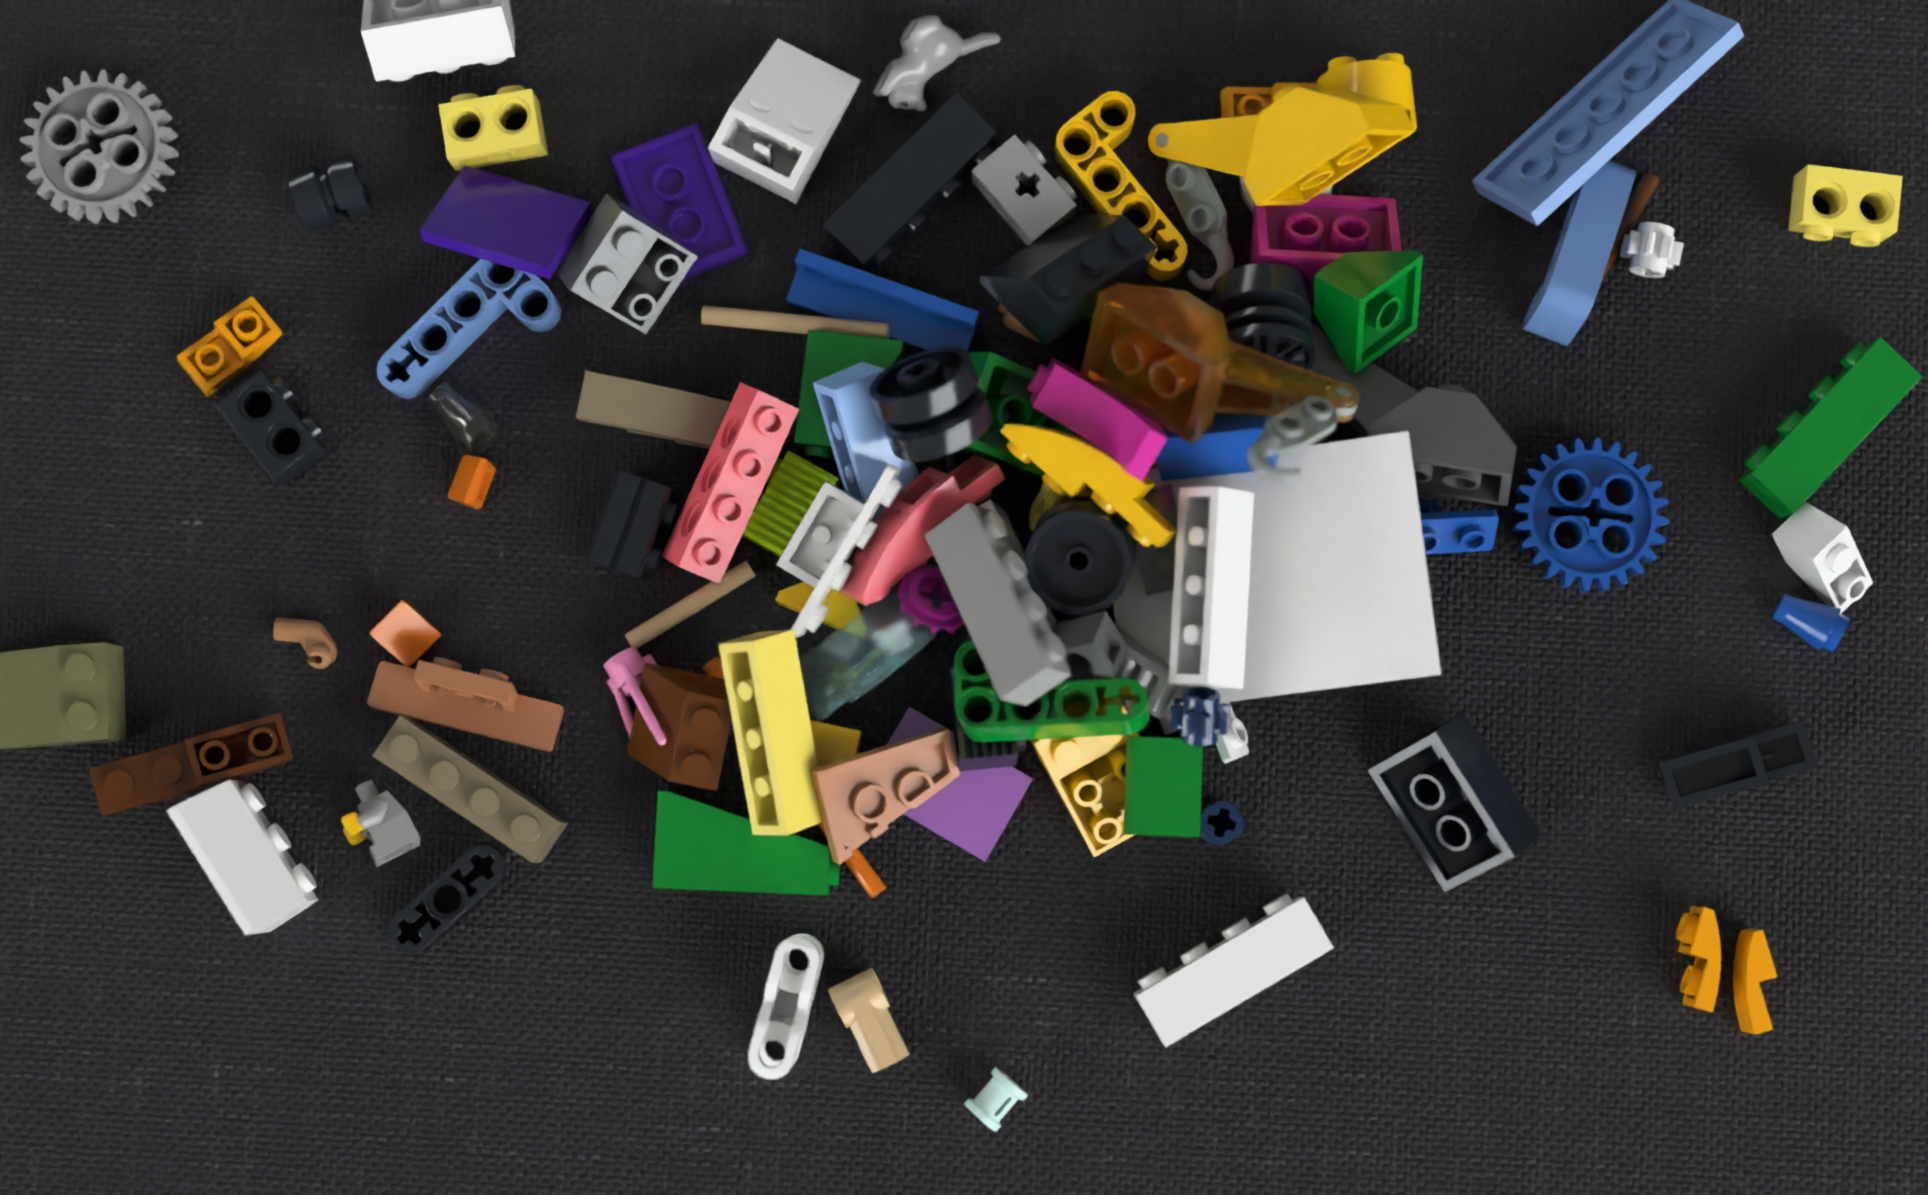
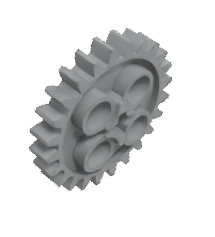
(85, 109)

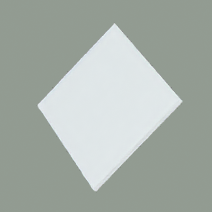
(1331, 576)

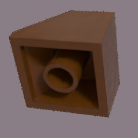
(694, 719)

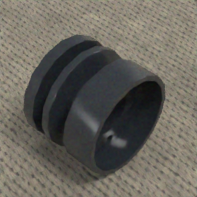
(1268, 311)

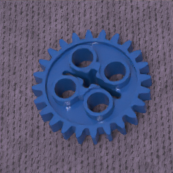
(1591, 473)

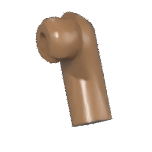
(312, 637)

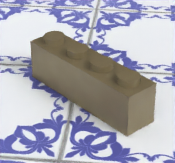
(470, 789)

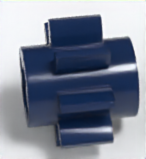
(1200, 716)

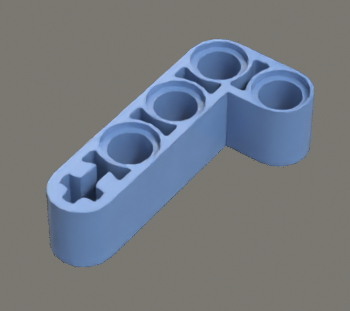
(1580, 255)
(460, 330)

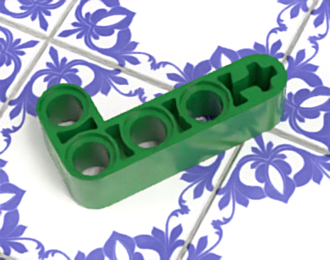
(1052, 721)

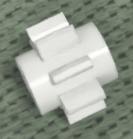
(1651, 249)

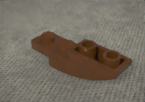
(191, 765)

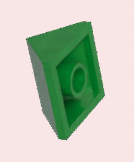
(1162, 787)

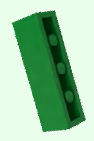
(1829, 428)

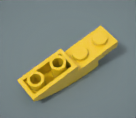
(1076, 464)

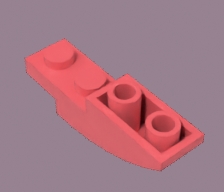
(900, 536)

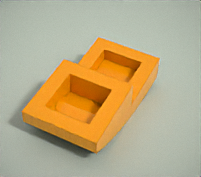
(1751, 966)

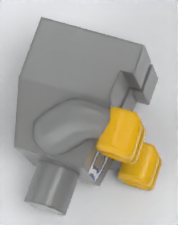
(382, 822)

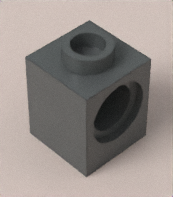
(1091, 646)

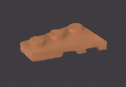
(879, 785)

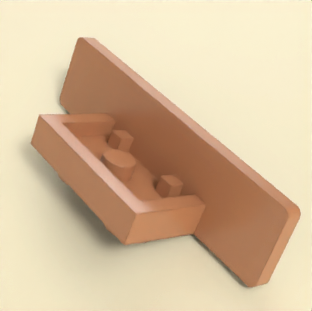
(466, 702)

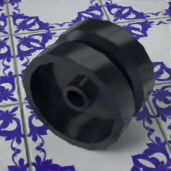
(931, 404)
(1072, 582)

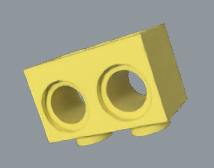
(493, 141)
(1844, 192)

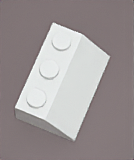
(435, 35)
(245, 856)

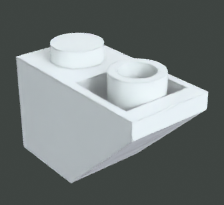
(1823, 556)

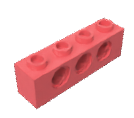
(729, 483)

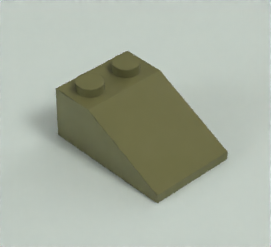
(62, 696)

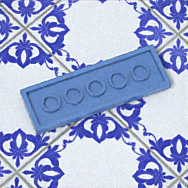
(1607, 109)

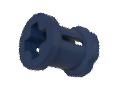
(1231, 814)

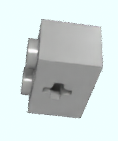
(999, 183)

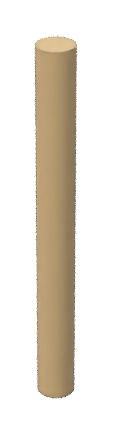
(790, 322)

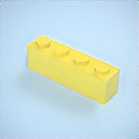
(772, 731)

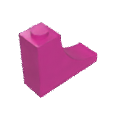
(1097, 416)

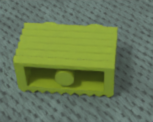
(785, 502)

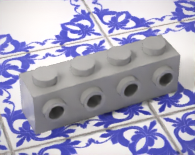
(998, 604)

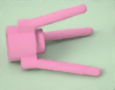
(625, 680)

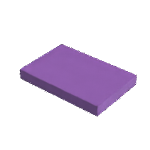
(972, 806)

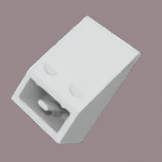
(783, 120)

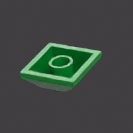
(1368, 302)

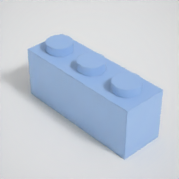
(858, 432)

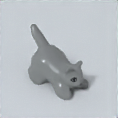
(926, 50)

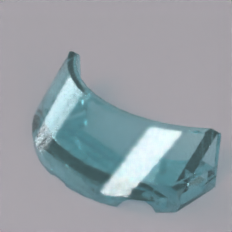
(862, 653)

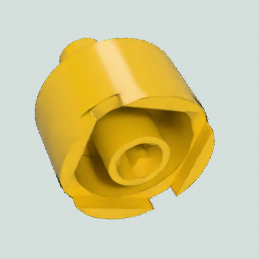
(1380, 78)

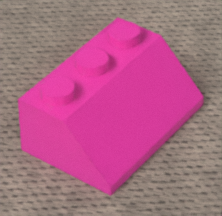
(1323, 231)

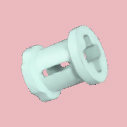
(995, 1099)

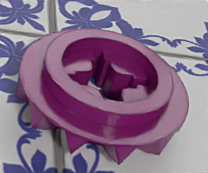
(915, 600)

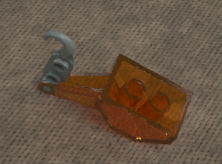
(1179, 368)

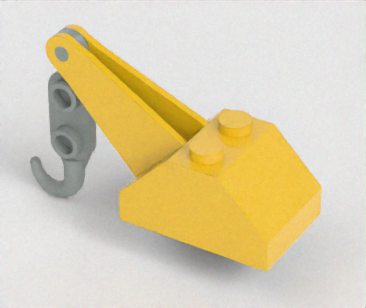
(1283, 153)

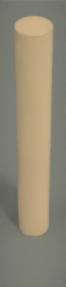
(689, 605)

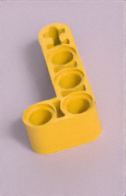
(1129, 194)

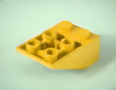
(1089, 780)

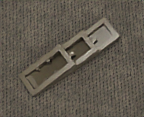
(651, 409)

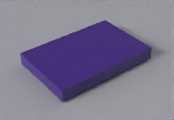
(680, 192)
(506, 222)

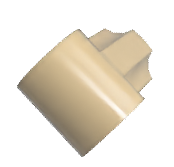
(865, 1010)

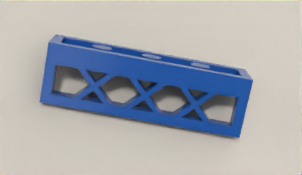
(851, 293)

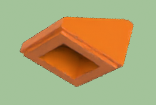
(472, 481)
(405, 633)

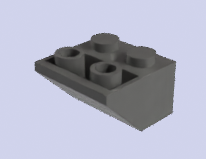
(625, 264)

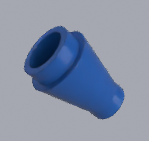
(1813, 622)

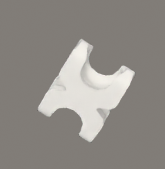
(786, 1006)

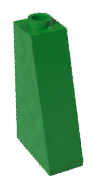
(718, 852)

